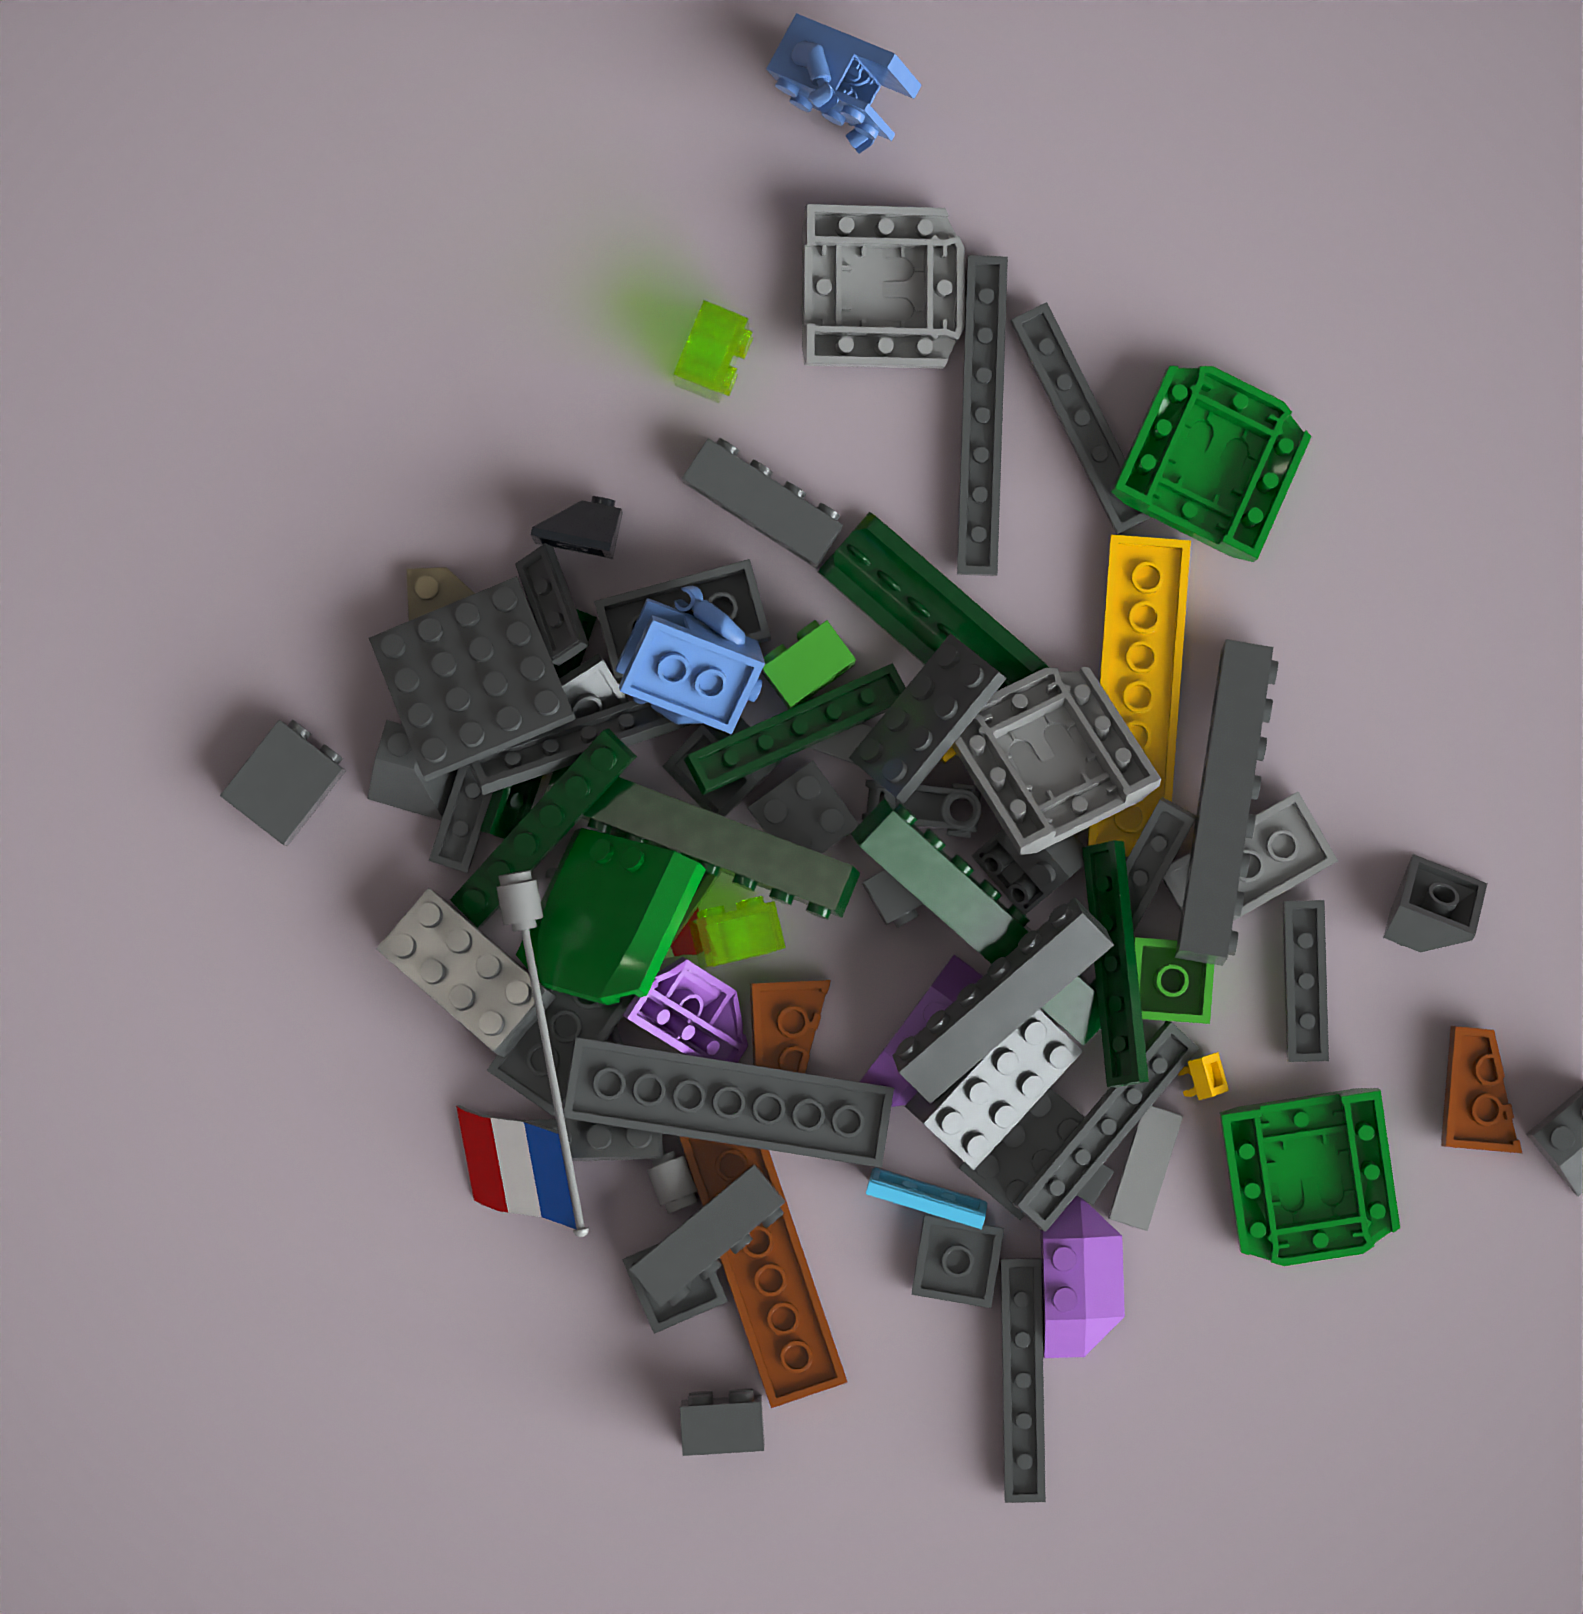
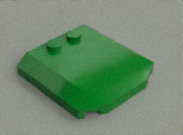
(1213, 459)
(610, 916)
(1310, 1176)

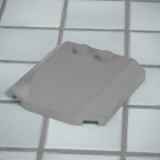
(880, 286)
(1054, 757)

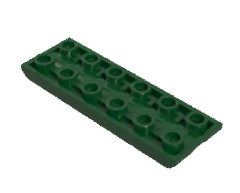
(919, 602)

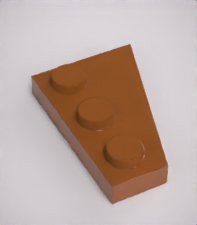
(1475, 1094)

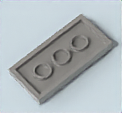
(1282, 854)

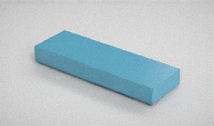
(927, 1198)

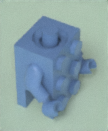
(839, 77)
(690, 664)

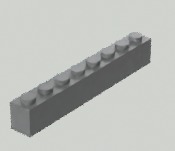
(1225, 802)

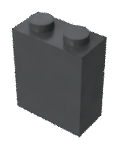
(284, 781)

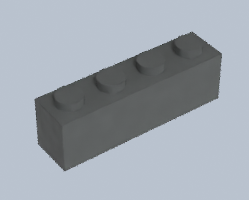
(762, 502)
(708, 1235)

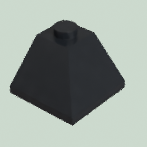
(583, 528)

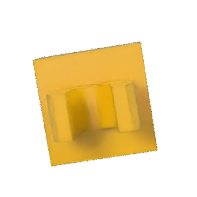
(1206, 1075)

